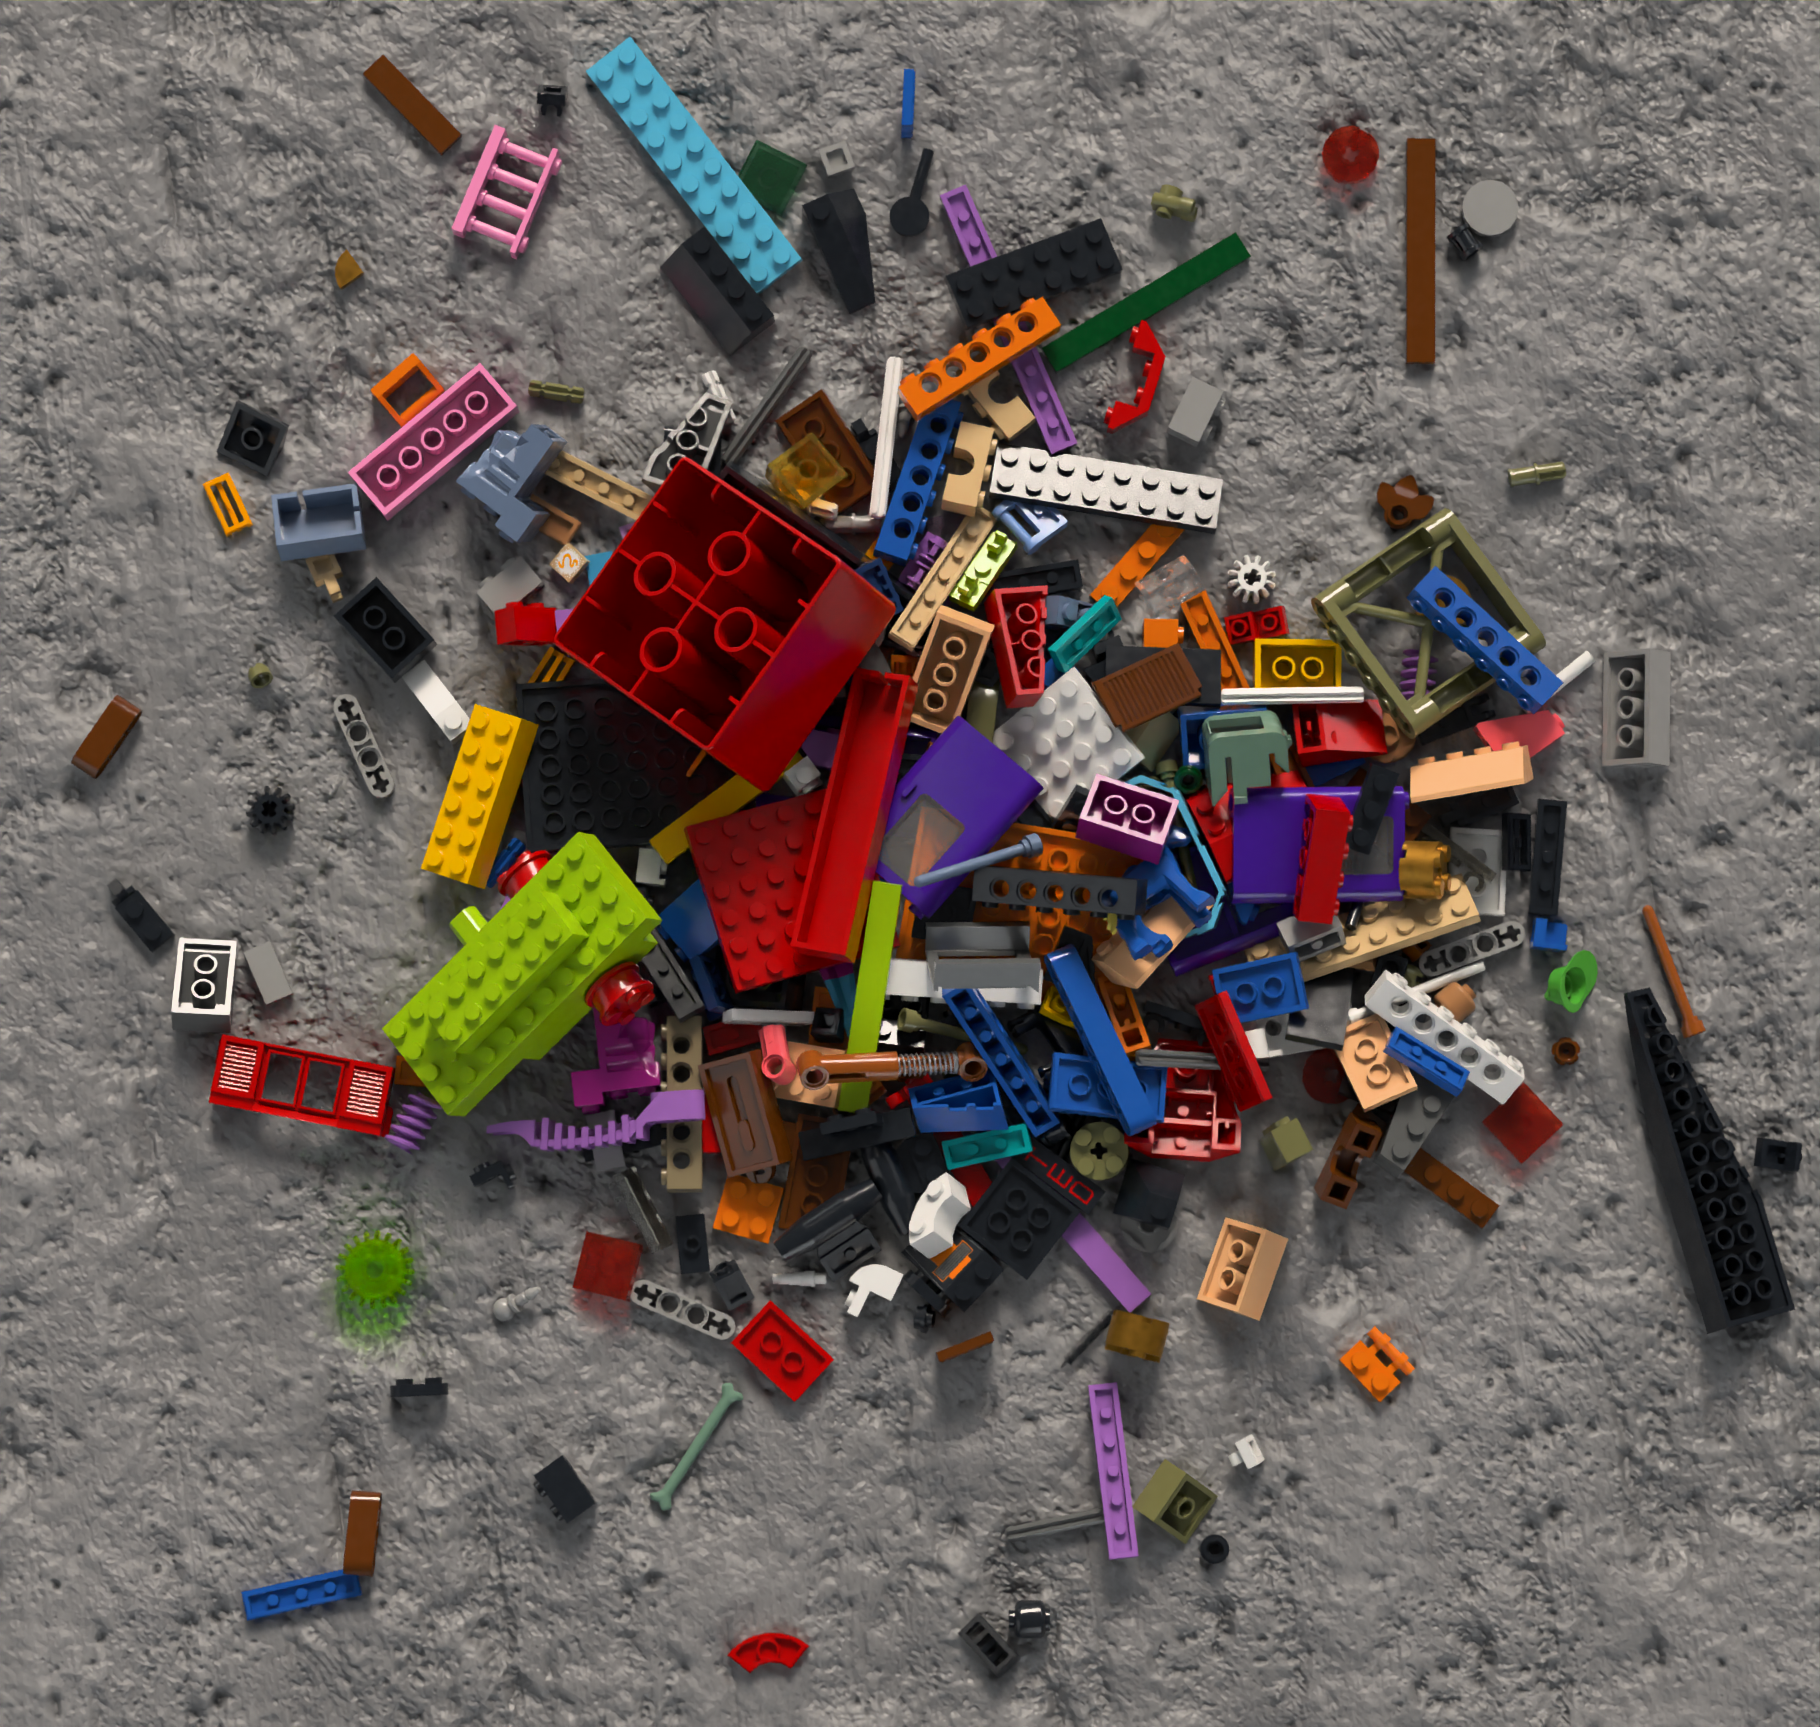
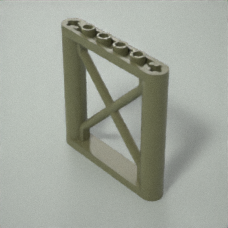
(1342, 599)

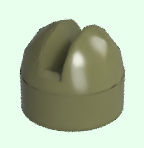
(263, 680)
(1410, 975)

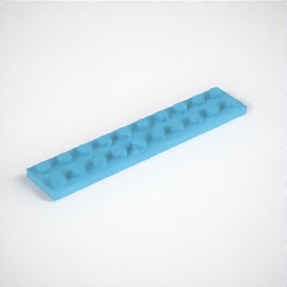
(694, 165)

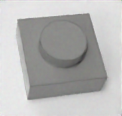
(836, 159)

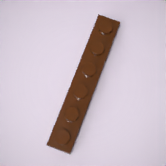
(1443, 1182)

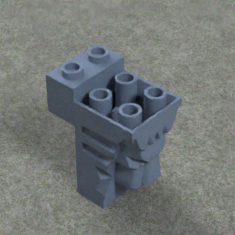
(509, 475)

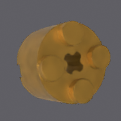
(1424, 870)
(1136, 1336)

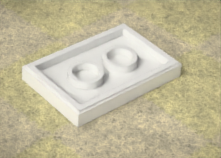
(1487, 848)

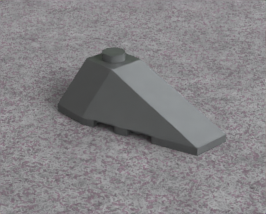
(693, 438)

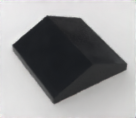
(253, 438)

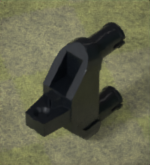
(1059, 1036)

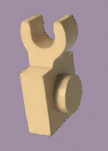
(326, 571)

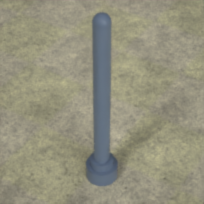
(1029, 847)

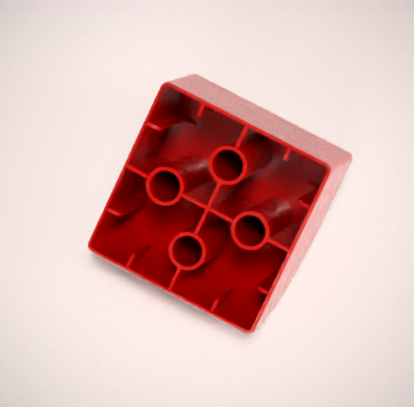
(725, 623)

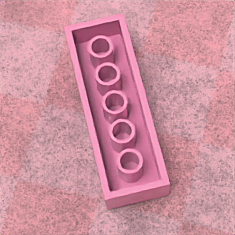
(433, 441)

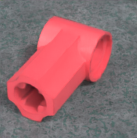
(775, 1053)

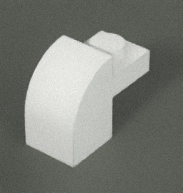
(875, 1279)

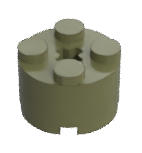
(1089, 1164)

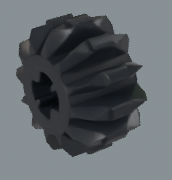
(260, 810)

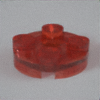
(1359, 141)
(1313, 1076)

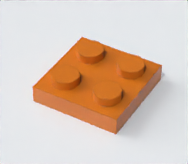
(748, 1208)

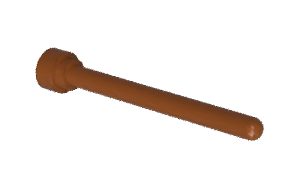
(1691, 1024)

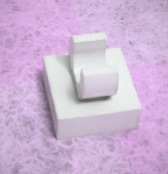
(1247, 1452)

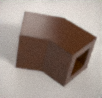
(1415, 951)

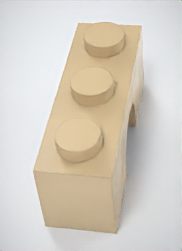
(1007, 419)
(963, 492)

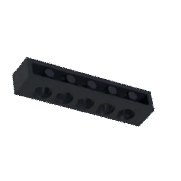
(1130, 891)

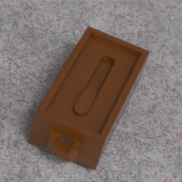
(745, 1116)

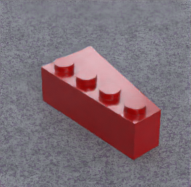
(1322, 859)

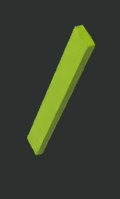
(871, 986)

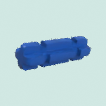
(505, 860)

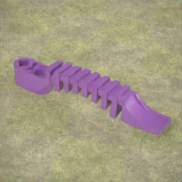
(663, 1108)

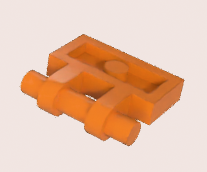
(1370, 1370)

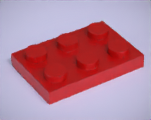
(782, 1351)

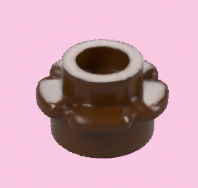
(1573, 1050)

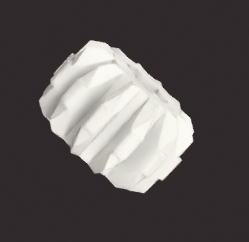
(1244, 571)

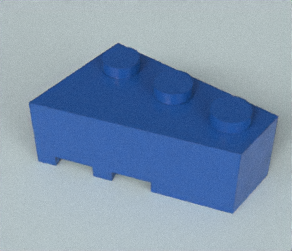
(959, 1105)

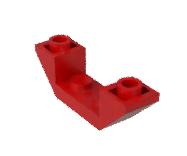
(1145, 345)

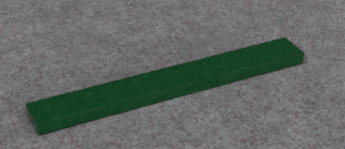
(1145, 302)

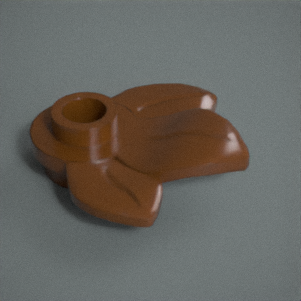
(1404, 499)

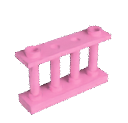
(488, 170)

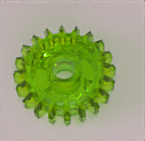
(357, 1269)

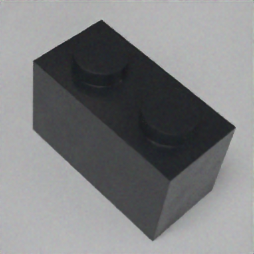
(564, 1489)

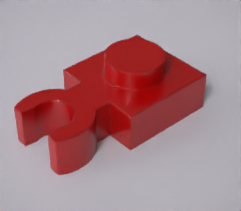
(903, 1094)

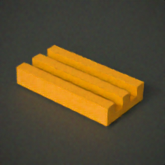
(237, 526)
(560, 657)

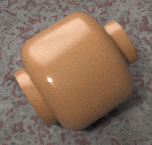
(1457, 1000)

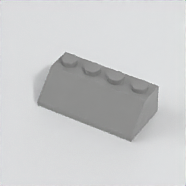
(1636, 708)

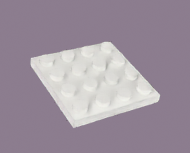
(1066, 741)

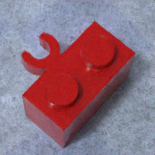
(525, 624)

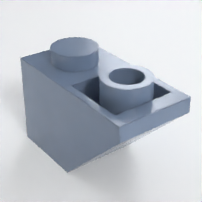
(1064, 612)

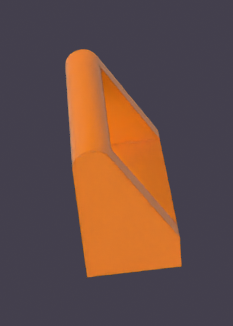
(396, 379)

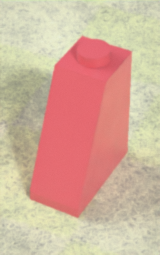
(1529, 729)

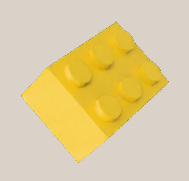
(1296, 663)

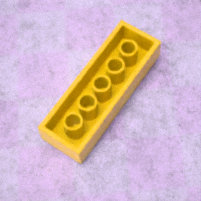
(479, 796)

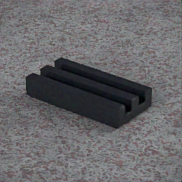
(1512, 842)

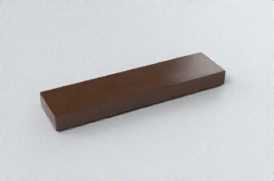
(412, 105)

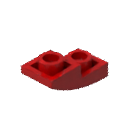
(1260, 625)

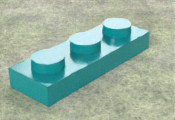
(1084, 634)
(987, 1146)

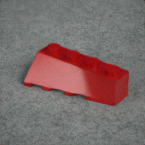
(1019, 641)

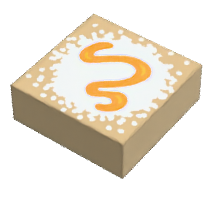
(569, 563)

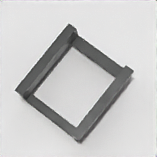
(981, 939)

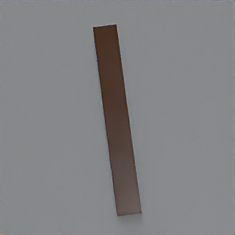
(1420, 251)

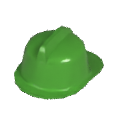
(1573, 982)

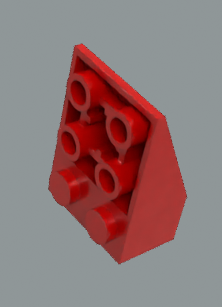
(1338, 731)

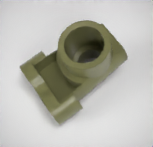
(1170, 202)

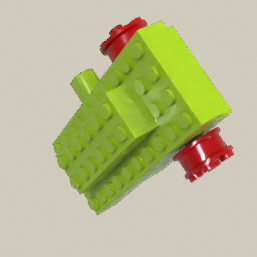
(529, 972)

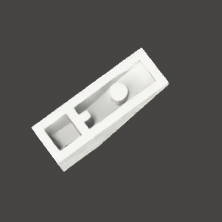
(437, 701)

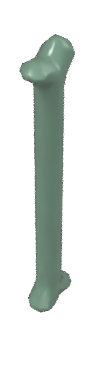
(665, 1494)

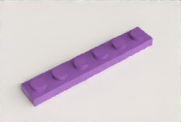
(1113, 1471)

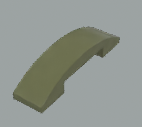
(983, 707)

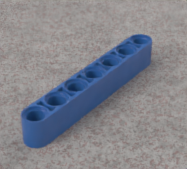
(1100, 1040)

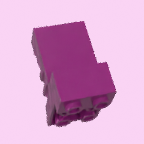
(625, 1065)

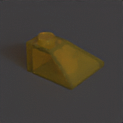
(805, 472)

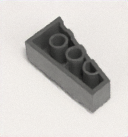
(1411, 1124)

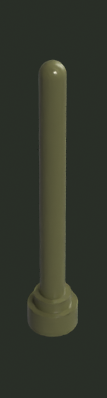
(1165, 771)
(911, 1021)

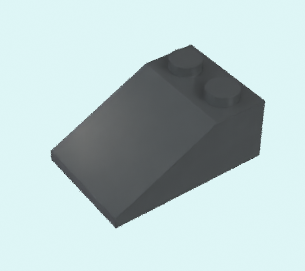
(204, 985)

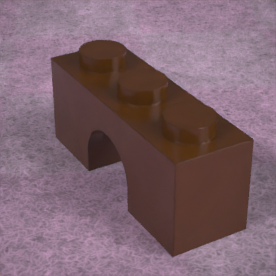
(1338, 1177)

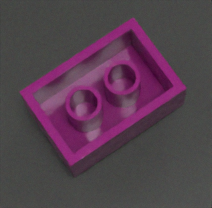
(1127, 818)

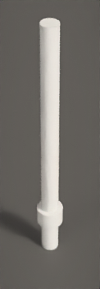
(1358, 1014)

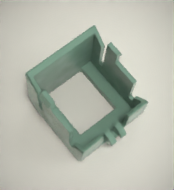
(1246, 744)

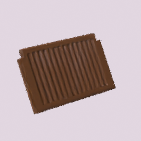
(1148, 688)

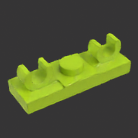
(983, 570)

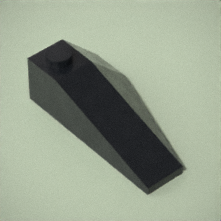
(842, 238)

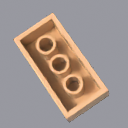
(948, 667)

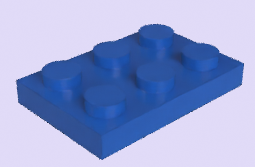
(1264, 987)

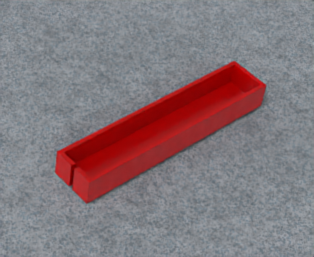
(854, 815)

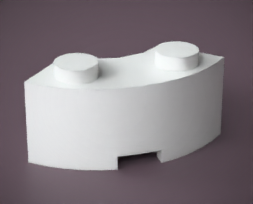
(937, 1215)

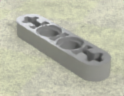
(368, 744)
(1469, 944)
(681, 1313)

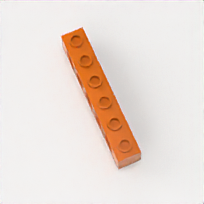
(922, 403)

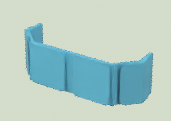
(1218, 906)

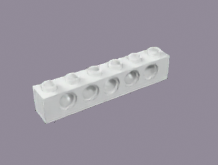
(1496, 1084)

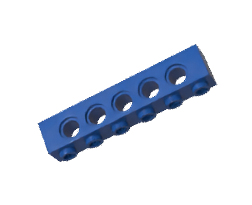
(888, 544)
(1500, 641)
(1002, 1058)

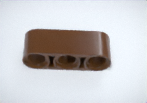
(106, 736)
(362, 1533)

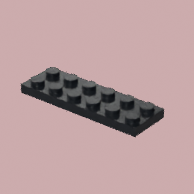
(1033, 271)

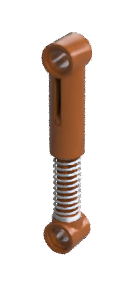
(887, 1066)

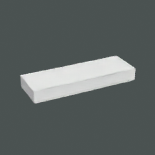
(768, 1017)

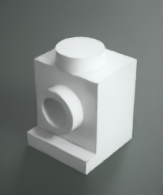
(803, 777)
(650, 868)

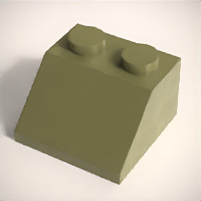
(1175, 1501)

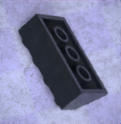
(717, 291)

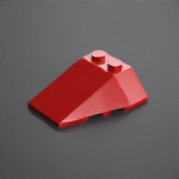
(1218, 824)
(1197, 1114)

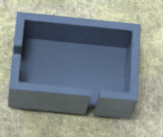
(326, 527)

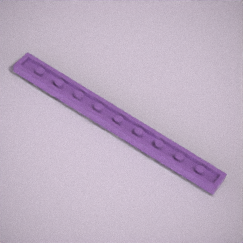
(1029, 366)

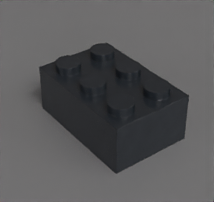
(385, 630)

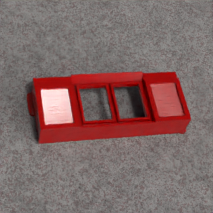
(359, 1100)

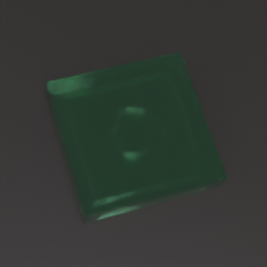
(771, 176)

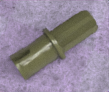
(1536, 474)

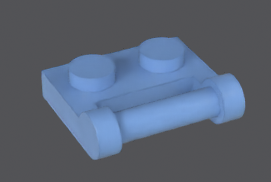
(1044, 520)

